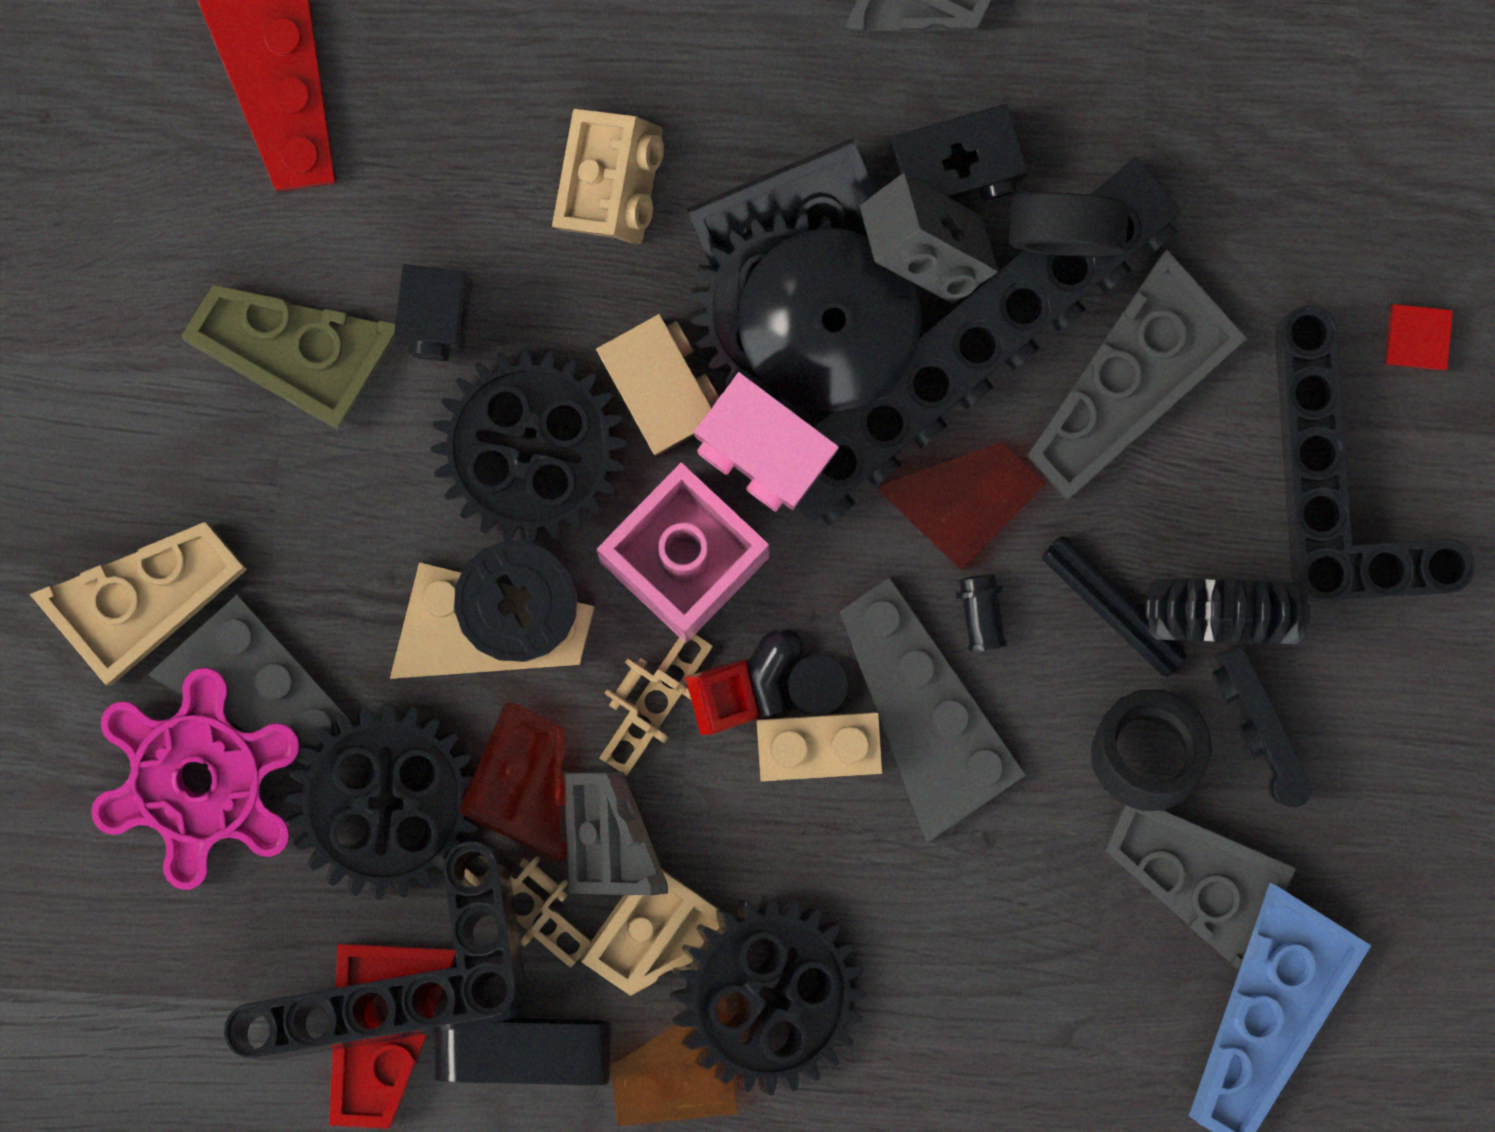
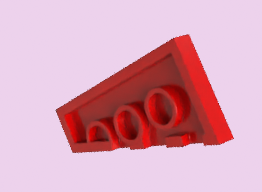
(278, 83)

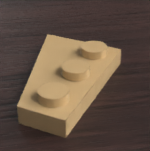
(135, 603)
(436, 646)

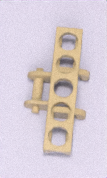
(619, 698)
(541, 906)

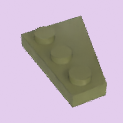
(292, 350)

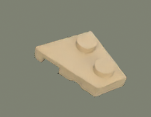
(647, 936)

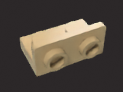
(608, 175)

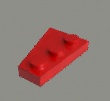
(374, 1077)

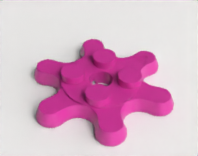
(161, 800)

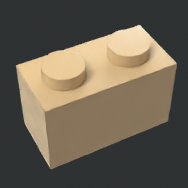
(658, 383)
(819, 746)

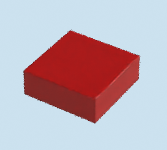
(1418, 337)
(722, 697)

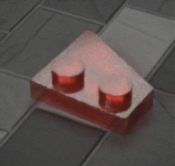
(964, 499)
(521, 782)

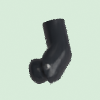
(767, 667)

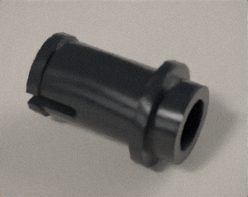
(982, 612)

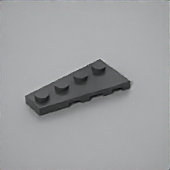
(1143, 367)
(932, 723)

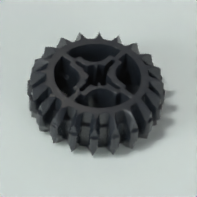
(1227, 611)

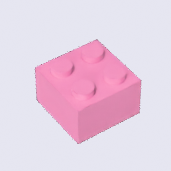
(764, 443)
(683, 552)

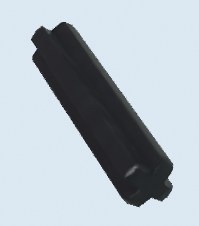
(1112, 605)

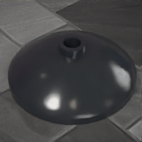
(785, 329)

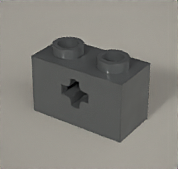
(928, 238)

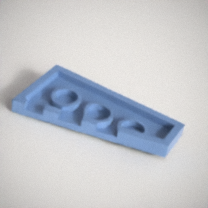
(1277, 1006)

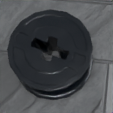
(481, 594)

